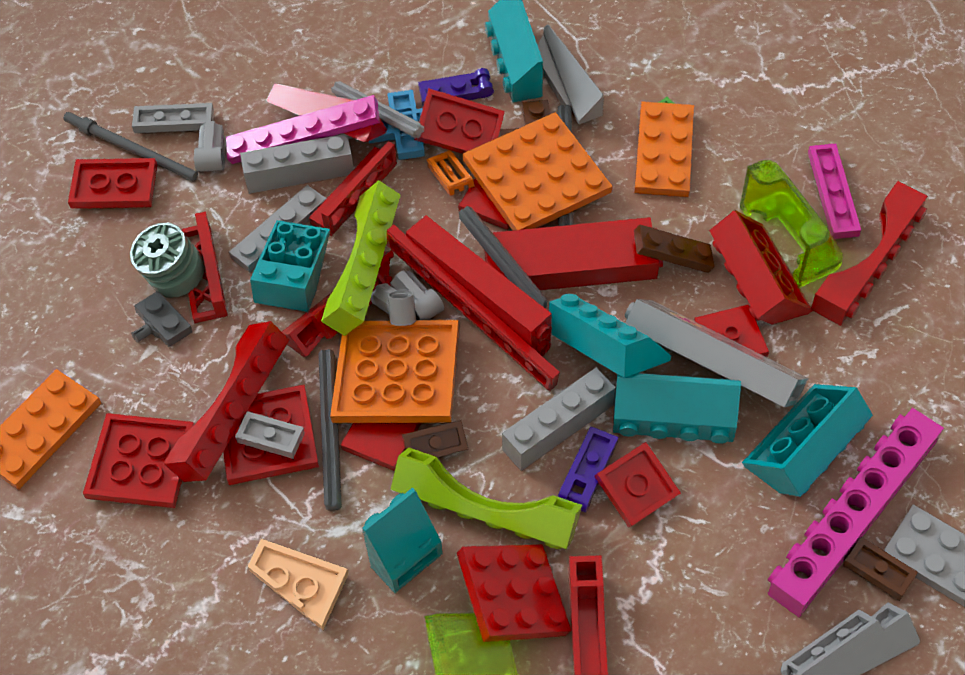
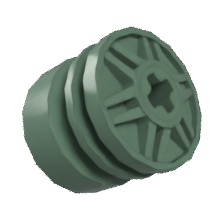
(167, 260)

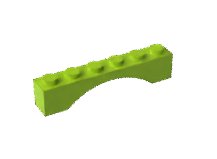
(352, 294)
(546, 519)

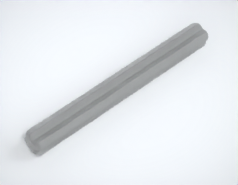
(386, 113)

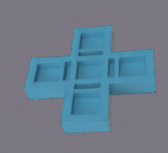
(406, 145)

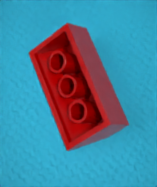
(758, 269)

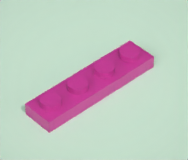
(834, 191)

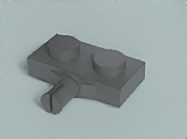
(160, 320)

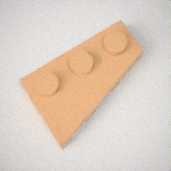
(300, 579)

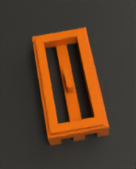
(456, 183)

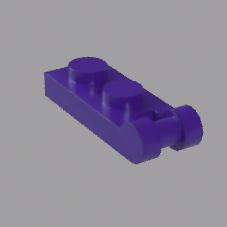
(460, 85)
(590, 460)

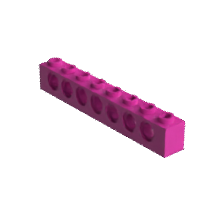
(798, 593)

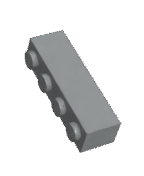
(297, 163)
(558, 419)

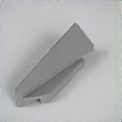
(569, 79)
(856, 644)

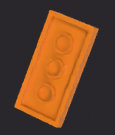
(664, 149)
(42, 426)

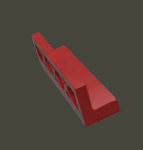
(345, 197)
(212, 273)

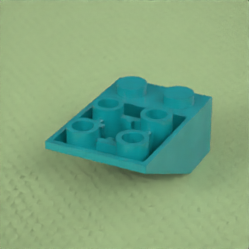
(290, 266)
(401, 540)

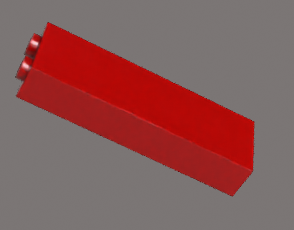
(579, 254)
(489, 286)

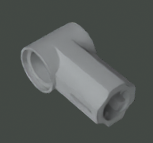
(210, 151)
(426, 301)
(397, 303)

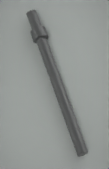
(90, 127)

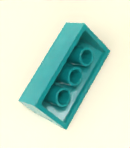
(516, 50)
(604, 337)
(677, 407)
(809, 438)

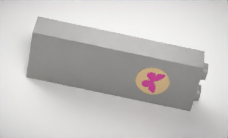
(716, 352)

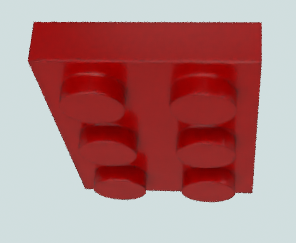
(458, 122)
(113, 183)

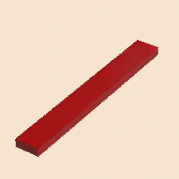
(472, 308)

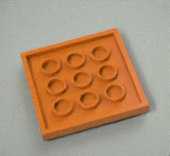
(537, 173)
(396, 373)

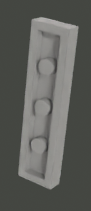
(296, 210)

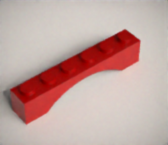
(842, 290)
(204, 443)
(587, 615)

